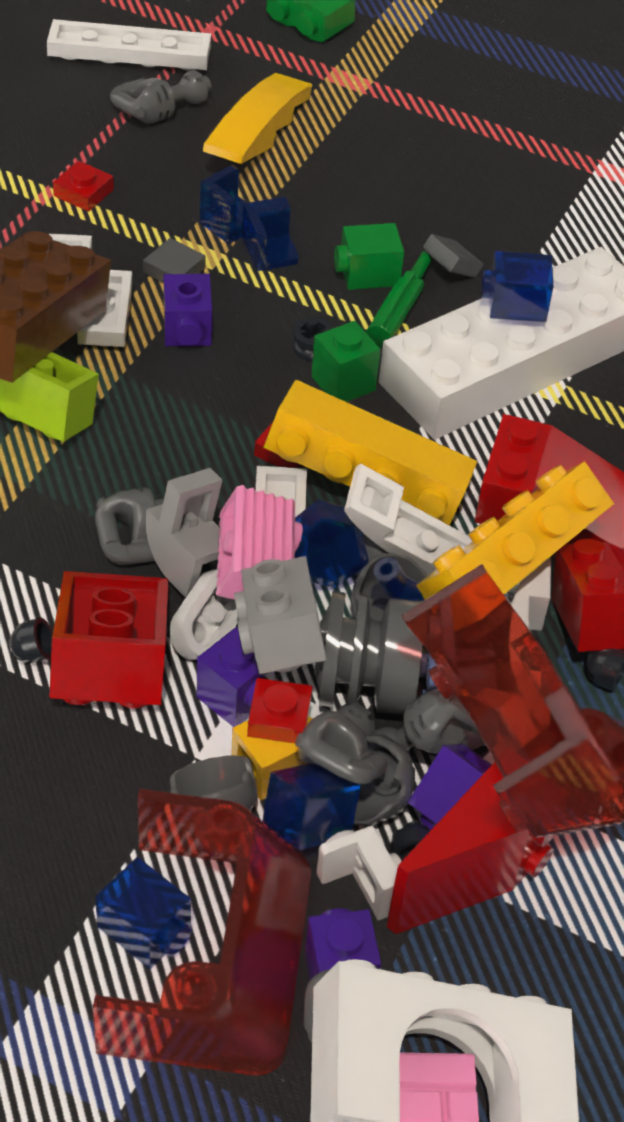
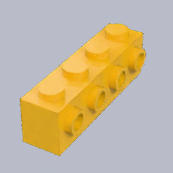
(339, 436)
(528, 533)

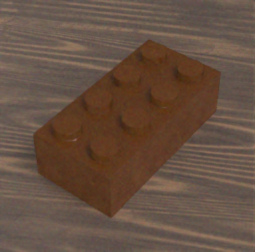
(45, 298)

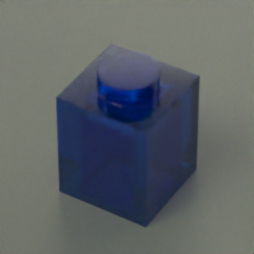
(519, 286)
(309, 805)
(144, 913)

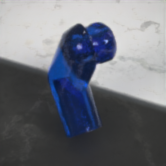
(395, 582)

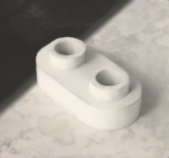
(202, 618)

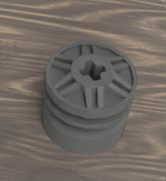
(369, 654)

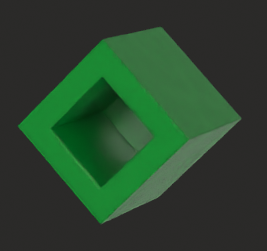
(370, 256)
(345, 362)

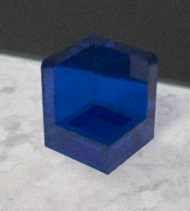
(221, 206)
(267, 233)
(330, 544)

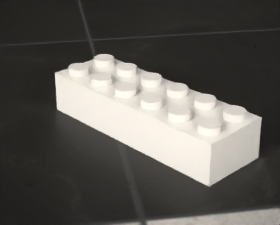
(478, 364)

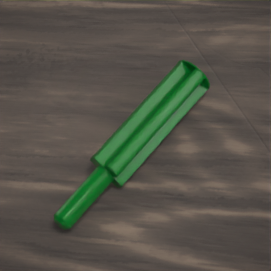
(399, 302)

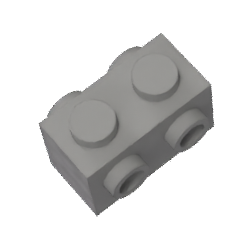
(279, 615)

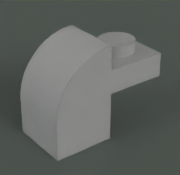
(183, 529)

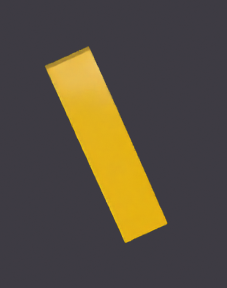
(256, 117)

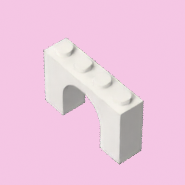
(365, 1012)

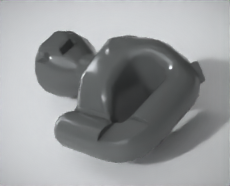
(155, 99)
(131, 509)
(434, 723)
(340, 744)

